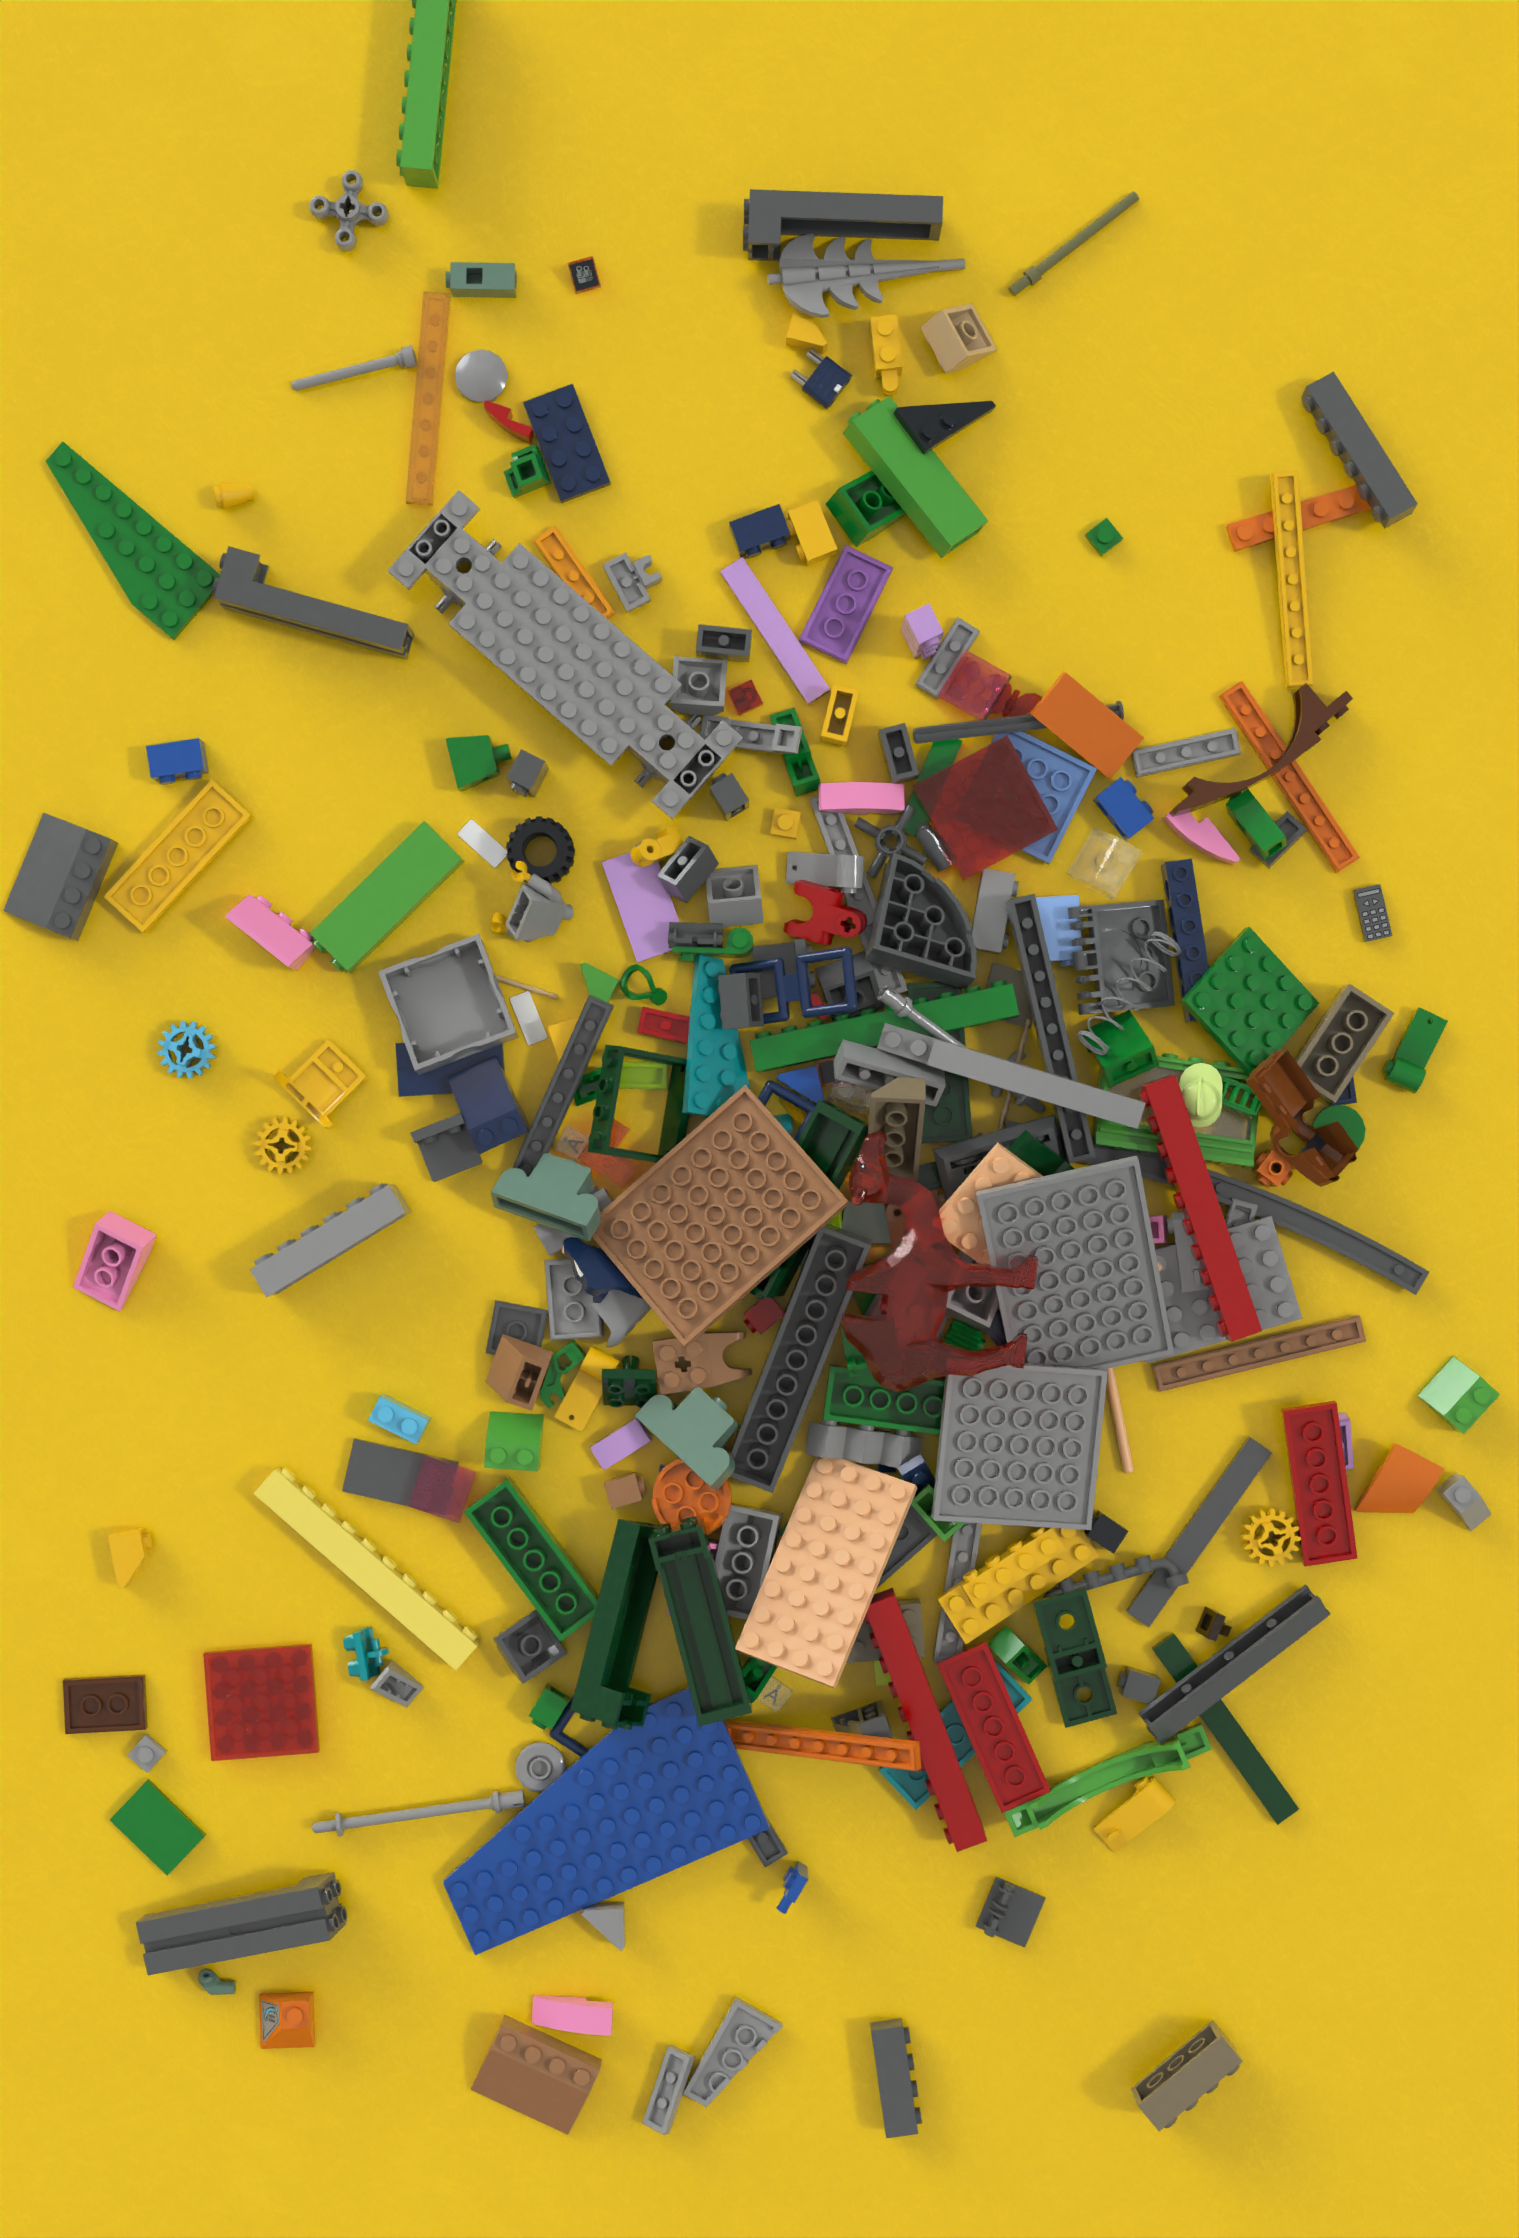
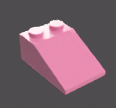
(114, 1260)

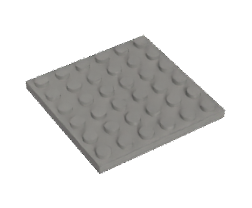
(1020, 1446)

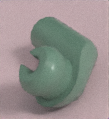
(214, 1985)

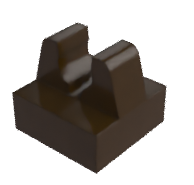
(1212, 1624)

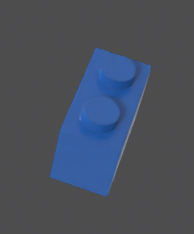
(177, 760)
(1124, 808)

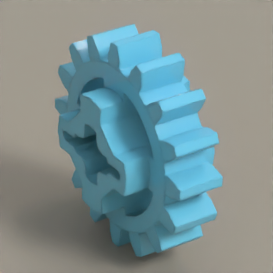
(184, 1060)

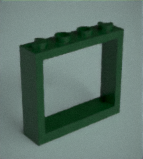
(674, 1121)

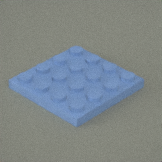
(1059, 781)

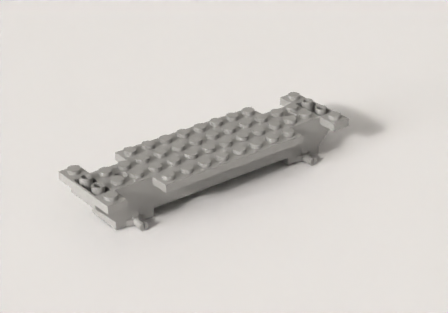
(564, 655)

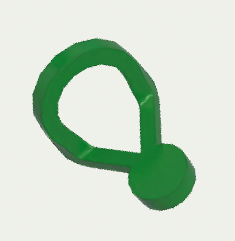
(657, 995)

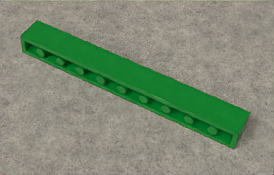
(823, 1040)

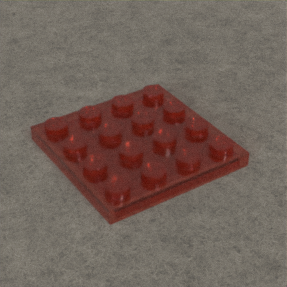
(985, 808)
(261, 1702)

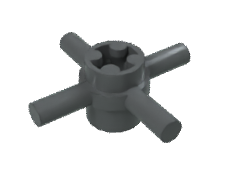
(888, 831)

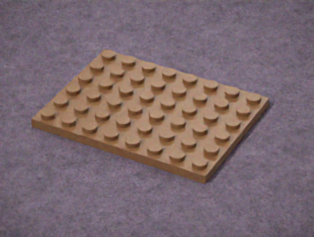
(717, 1215)

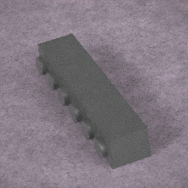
(1358, 450)

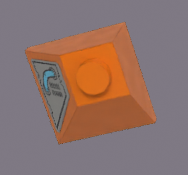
(287, 2020)

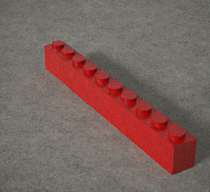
(1200, 1208)
(925, 1721)

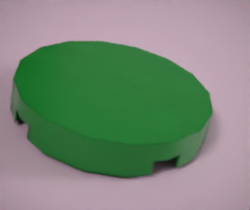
(1347, 1117)

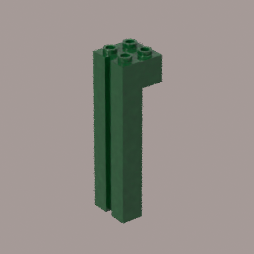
(833, 1143)
(700, 1620)
(617, 1631)

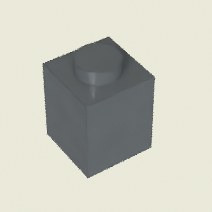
(1138, 1685)

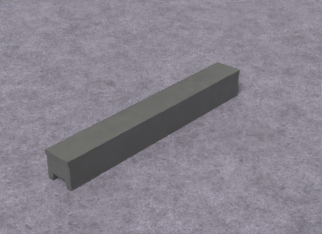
(1233, 1664)

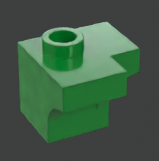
(526, 471)

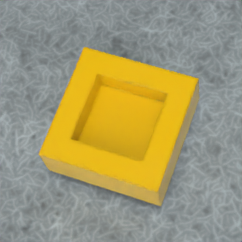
(785, 823)

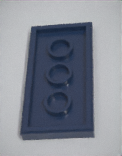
(435, 1081)

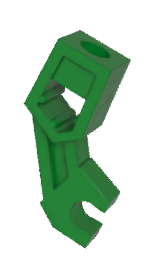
(552, 1381)

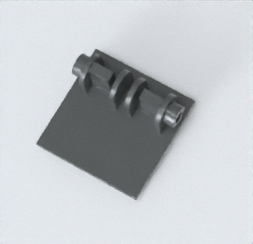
(1010, 1912)

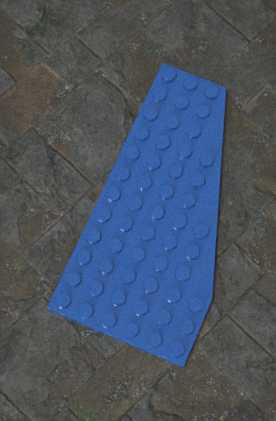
(609, 1824)

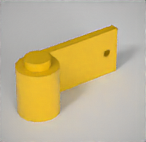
(585, 1389)
(1136, 1814)

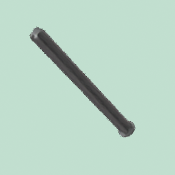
(987, 727)

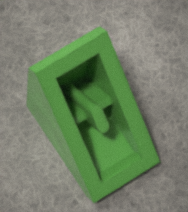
(599, 983)
(923, 1505)

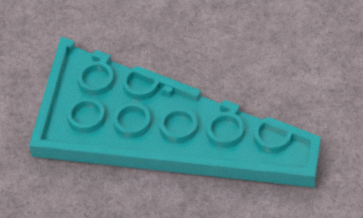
(713, 1054)

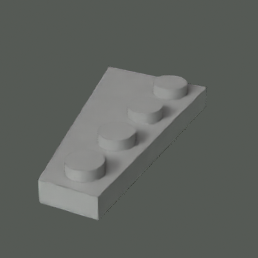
(733, 2045)

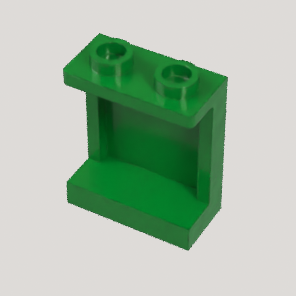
(1128, 1052)

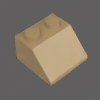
(958, 337)

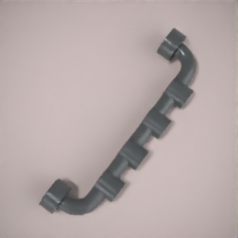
(1119, 1572)

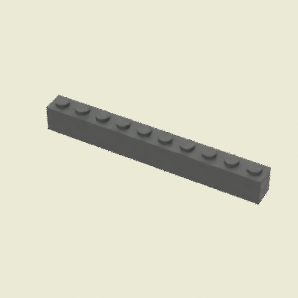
(1048, 1019)

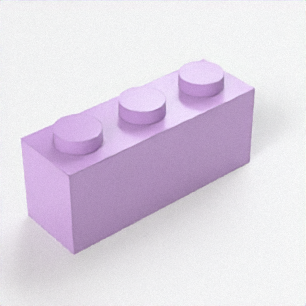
(922, 632)

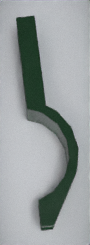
(1038, 1155)

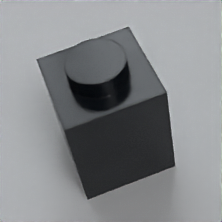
(1106, 1532)

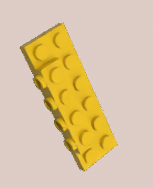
(1014, 1578)

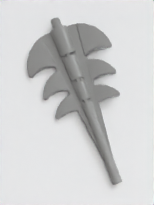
(807, 277)

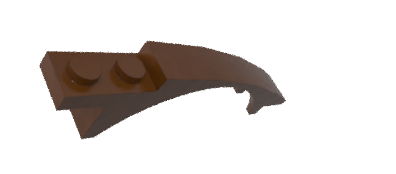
(1309, 722)

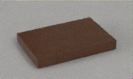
(105, 1704)

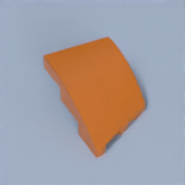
(1399, 1483)

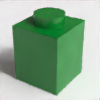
(548, 1707)

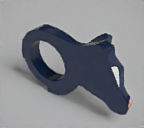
(595, 1270)

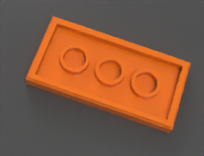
(1086, 725)

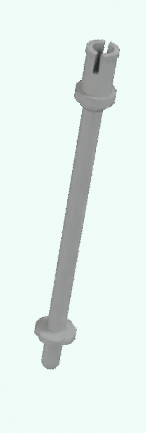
(904, 1007)
(495, 1802)

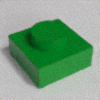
(1104, 537)

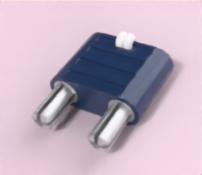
(825, 382)

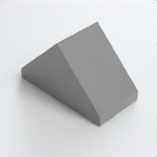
(397, 1684)
(609, 1920)

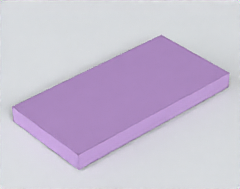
(642, 905)

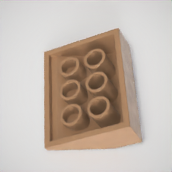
(537, 2074)

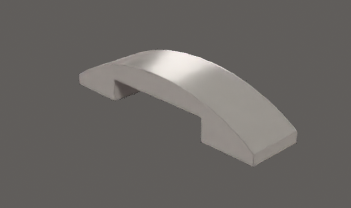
(758, 736)

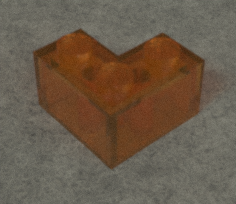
(612, 1167)

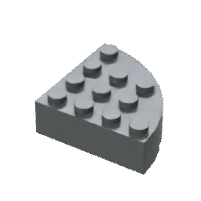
(921, 926)

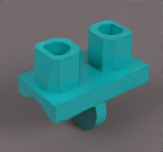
(368, 1654)

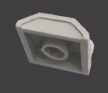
(702, 685)

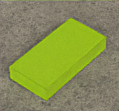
(644, 1075)

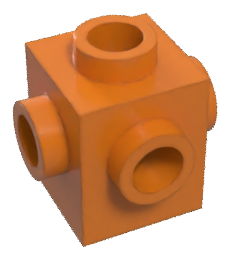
(1263, 1169)

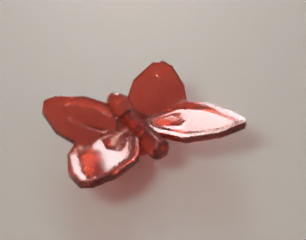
(1011, 705)

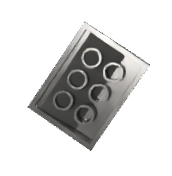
(61, 876)

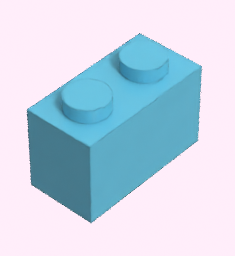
(399, 1418)

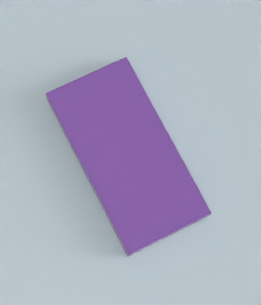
(845, 604)

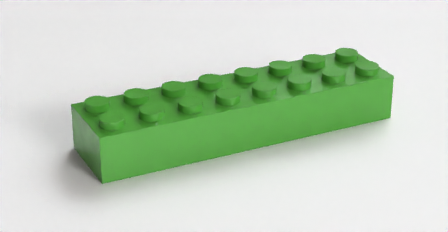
(426, 92)

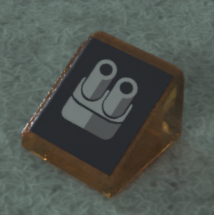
(584, 275)

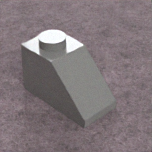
(1464, 1500)

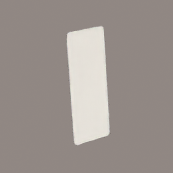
(483, 843)
(528, 1018)

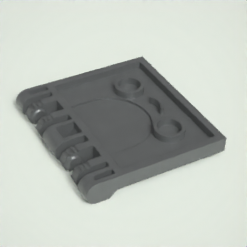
(1116, 939)

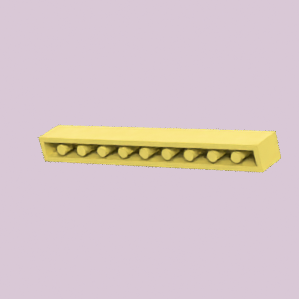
(367, 1567)

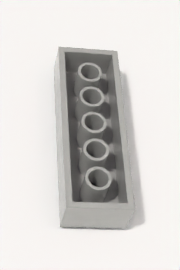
(330, 1240)

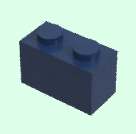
(760, 531)

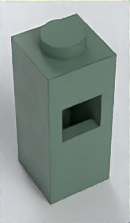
(482, 280)

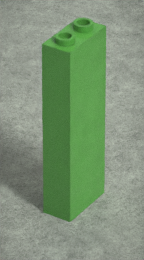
(914, 480)
(386, 898)

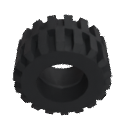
(542, 828)

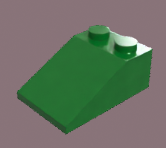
(864, 508)

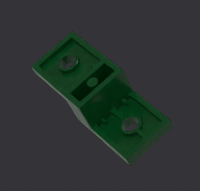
(1075, 1657)

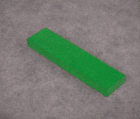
(940, 757)

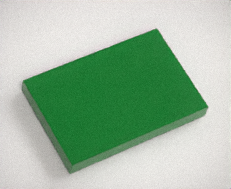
(157, 1827)

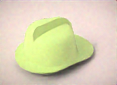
(1202, 1093)

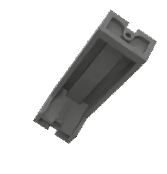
(835, 214)
(243, 591)
(243, 1925)

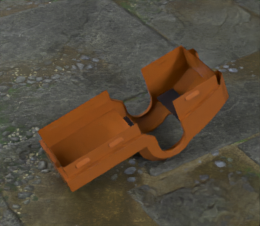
(1286, 1096)

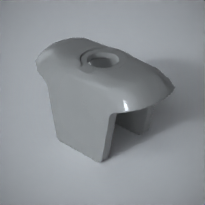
(621, 1314)

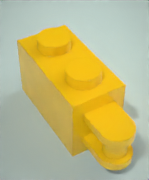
(886, 351)

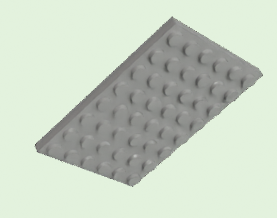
(1096, 1268)

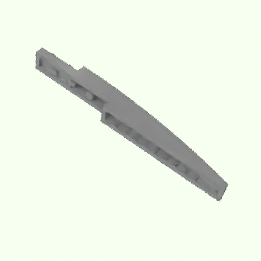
(1011, 1076)

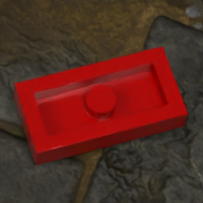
(664, 1025)

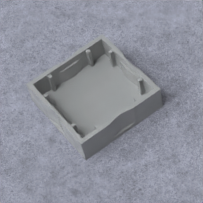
(448, 1004)

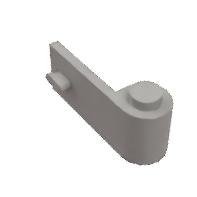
(826, 869)
(1188, 1266)

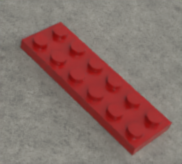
(1319, 1483)
(993, 1726)

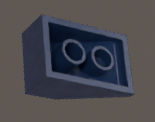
(488, 1104)

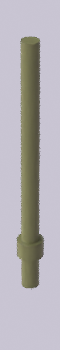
(1034, 274)

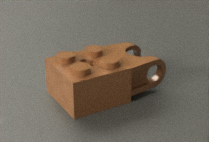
(706, 1360)

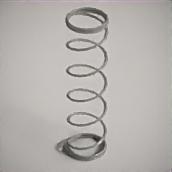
(1171, 942)

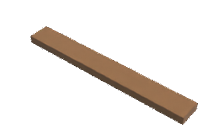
(1258, 1353)

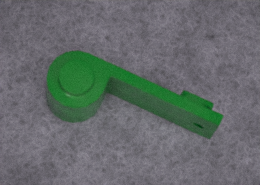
(738, 945)
(1414, 1051)

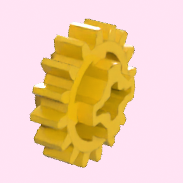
(283, 1158)
(1275, 1547)

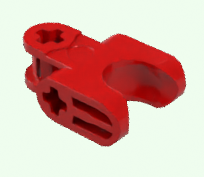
(828, 915)

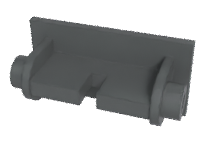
(695, 934)

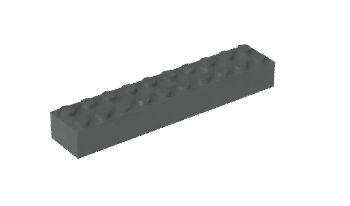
(797, 1356)

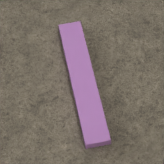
(775, 631)

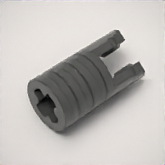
(933, 846)

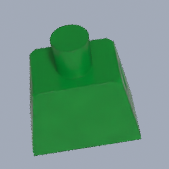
(475, 759)

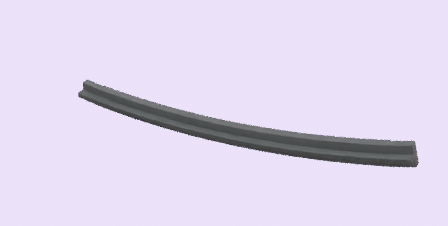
(1289, 1216)

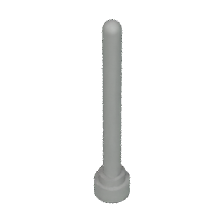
(404, 357)

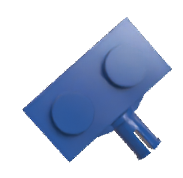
(795, 1880)

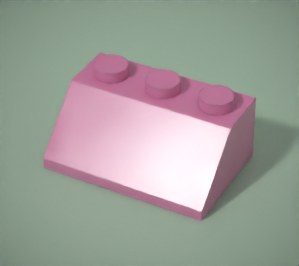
(272, 931)

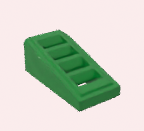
(1240, 1108)

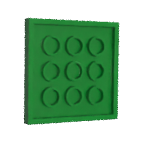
(1249, 1001)

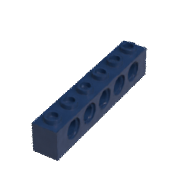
(1185, 924)

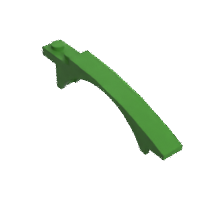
(1127, 1766)

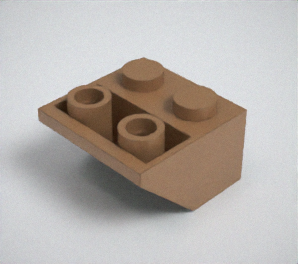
(518, 1371)

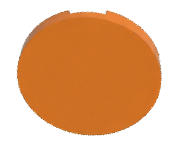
(684, 1494)

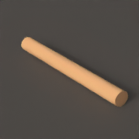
(1119, 1423)

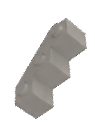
(861, 1443)

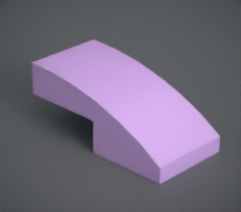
(620, 1443)

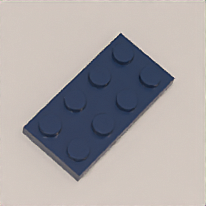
(567, 443)

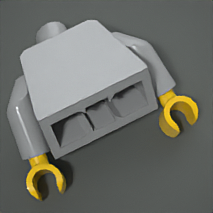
(535, 910)

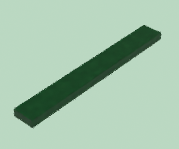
(1231, 1737)

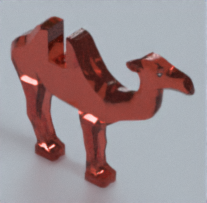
(916, 1286)

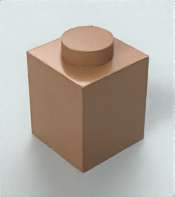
(625, 1490)

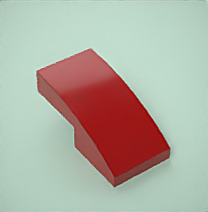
(502, 417)

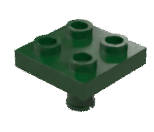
(628, 1385)

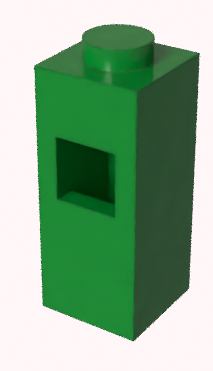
(1256, 824)

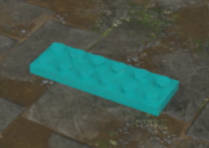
(912, 1783)

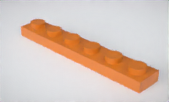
(1313, 511)

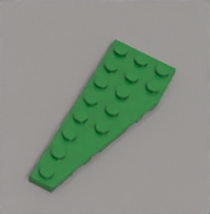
(148, 561)

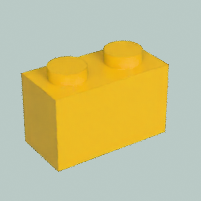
(811, 533)
(839, 715)

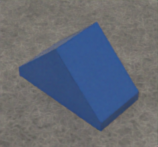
(804, 1082)

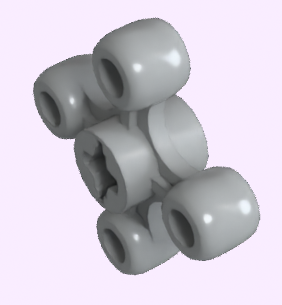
(342, 205)

